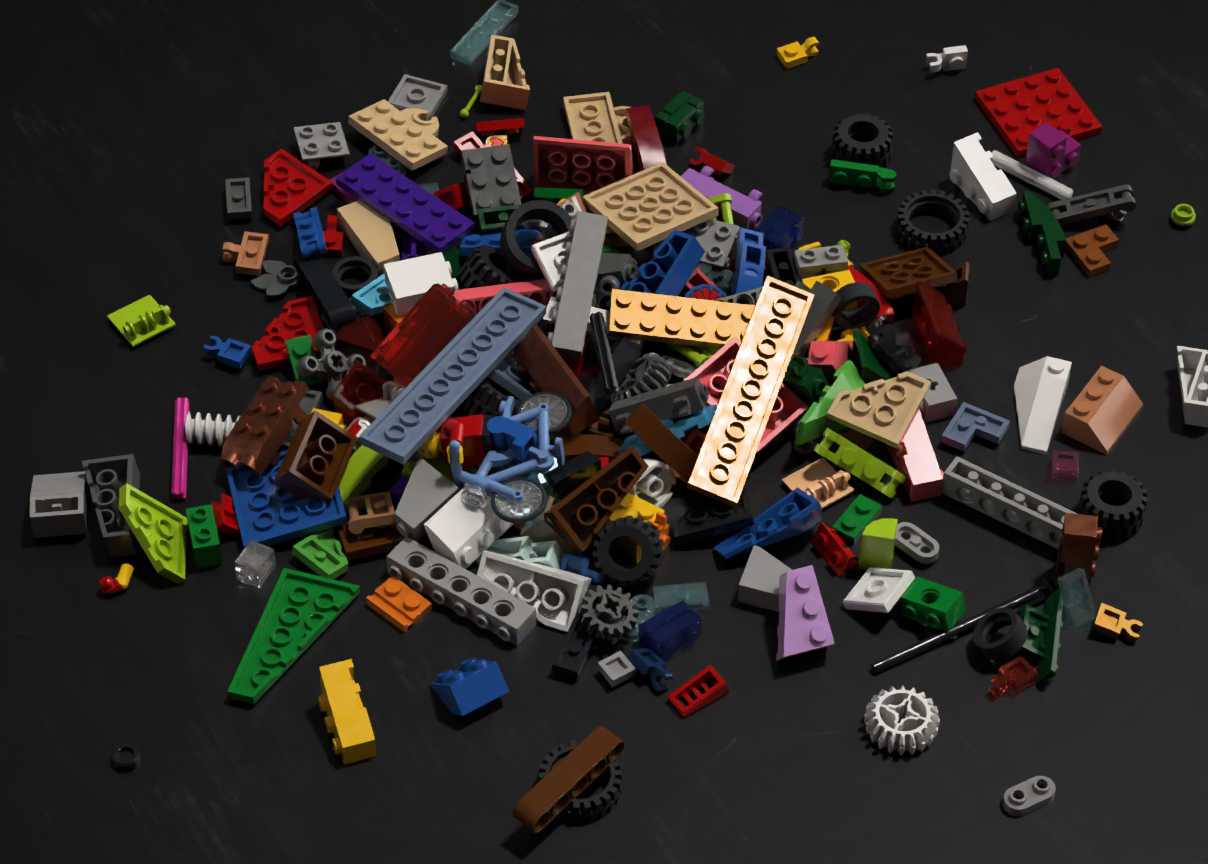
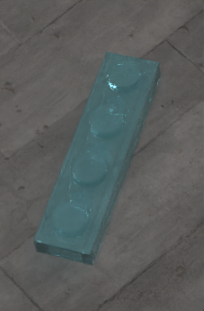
(479, 36)

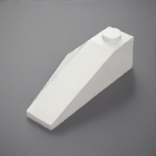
(1039, 397)
(548, 589)

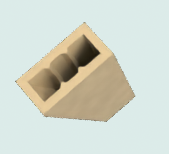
(369, 234)

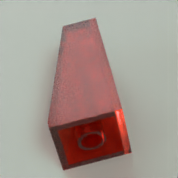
(423, 333)

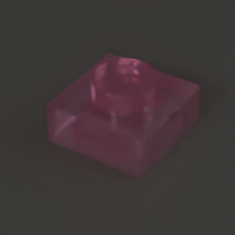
(1065, 464)

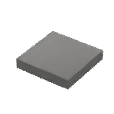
(419, 94)

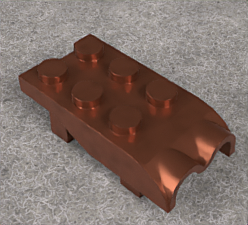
(264, 425)

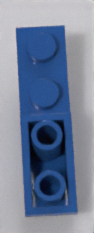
(749, 262)

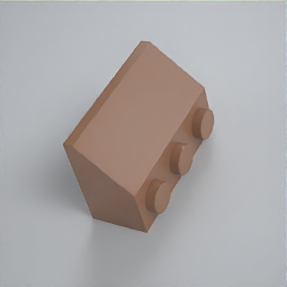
(1102, 411)

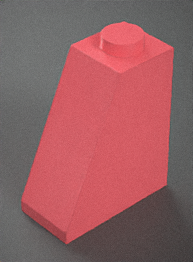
(829, 356)

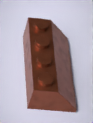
(551, 374)

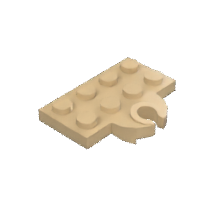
(595, 119)
(401, 133)

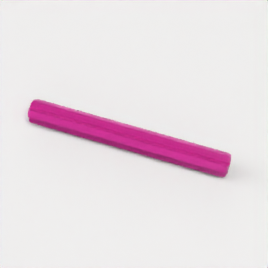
(180, 450)

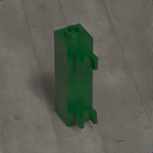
(805, 380)

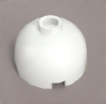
(655, 483)

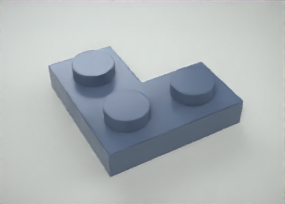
(971, 422)

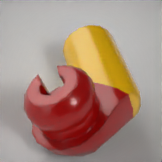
(119, 583)

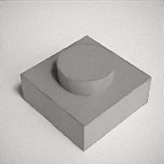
(616, 668)

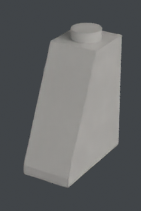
(422, 498)
(761, 580)

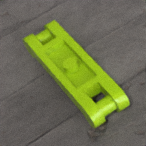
(859, 463)

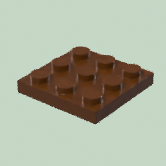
(899, 273)

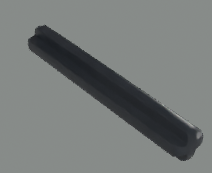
(604, 353)

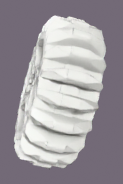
(890, 708)

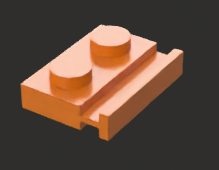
(399, 603)

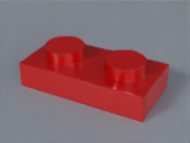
(509, 125)

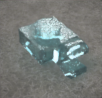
(718, 277)

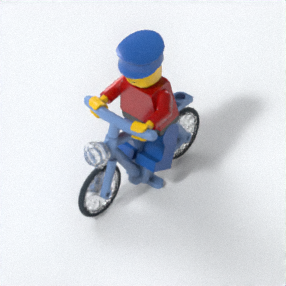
(498, 442)

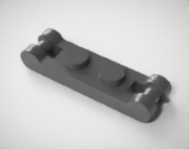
(1093, 204)

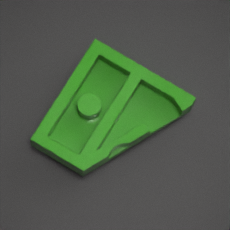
(322, 554)

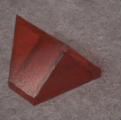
(363, 332)

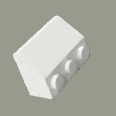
(463, 532)

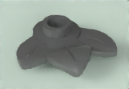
(277, 278)

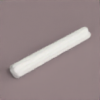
(1031, 176)

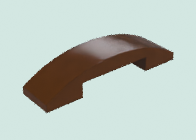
(662, 441)
(596, 444)

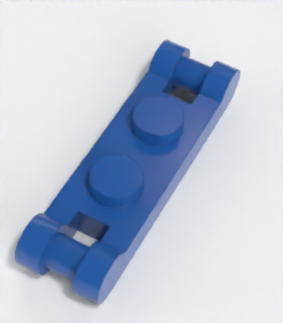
(310, 233)

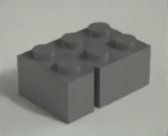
(491, 178)

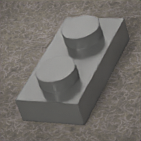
(238, 198)

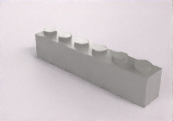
(578, 286)

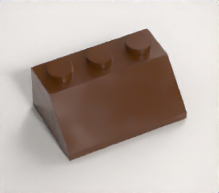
(315, 458)

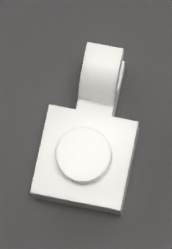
(951, 59)

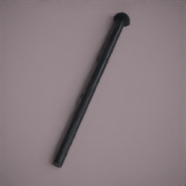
(1029, 597)

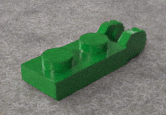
(862, 175)

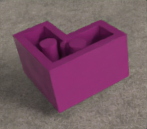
(1051, 151)

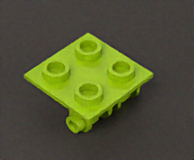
(142, 320)

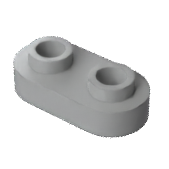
(919, 544)
(1031, 795)

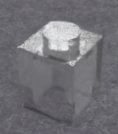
(255, 564)

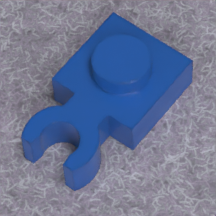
(229, 353)

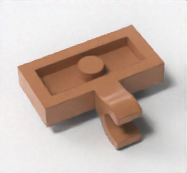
(248, 254)

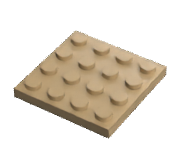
(650, 206)

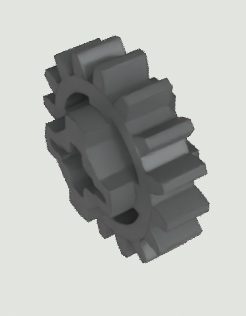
(608, 612)

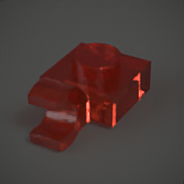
(1013, 674)

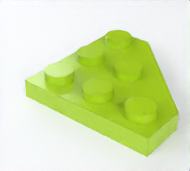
(158, 530)

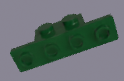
(1043, 635)

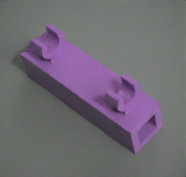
(745, 210)

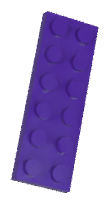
(405, 203)

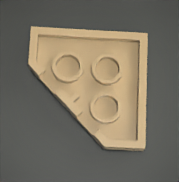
(881, 407)

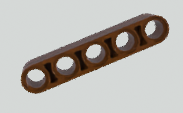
(568, 779)

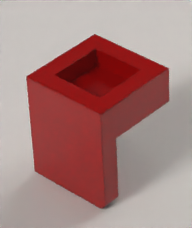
(453, 195)

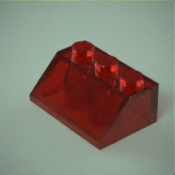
(938, 327)

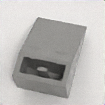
(58, 504)

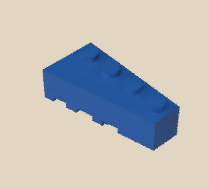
(668, 268)

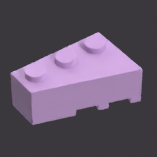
(801, 615)

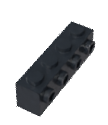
(781, 265)

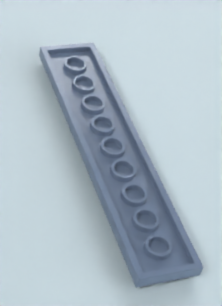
(452, 375)

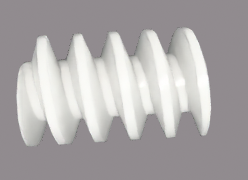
(208, 429)

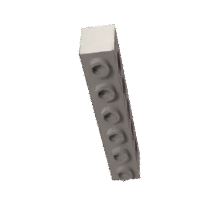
(1004, 501)
(461, 591)

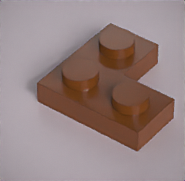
(1088, 249)

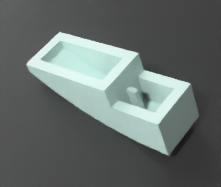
(544, 553)

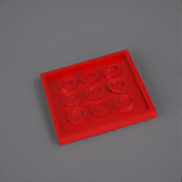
(1032, 101)

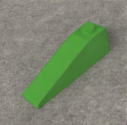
(815, 419)

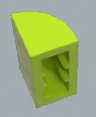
(878, 544)

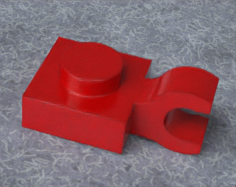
(718, 164)
(333, 238)
(226, 517)

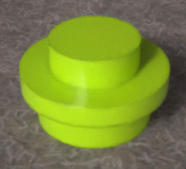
(1183, 215)

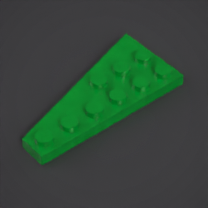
(292, 620)

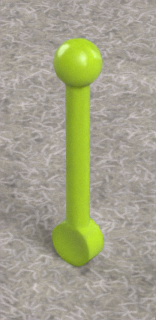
(464, 112)

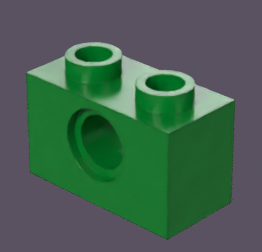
(203, 536)
(932, 604)

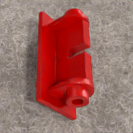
(833, 550)

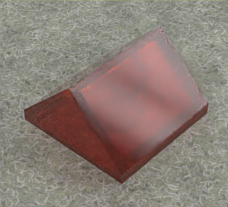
(356, 388)

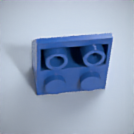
(470, 685)

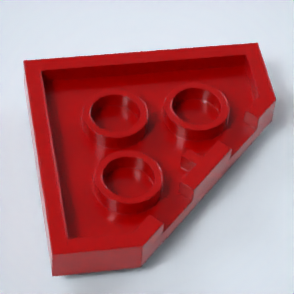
(290, 187)
(297, 320)

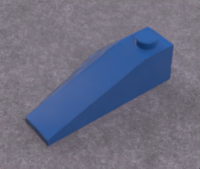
(785, 519)

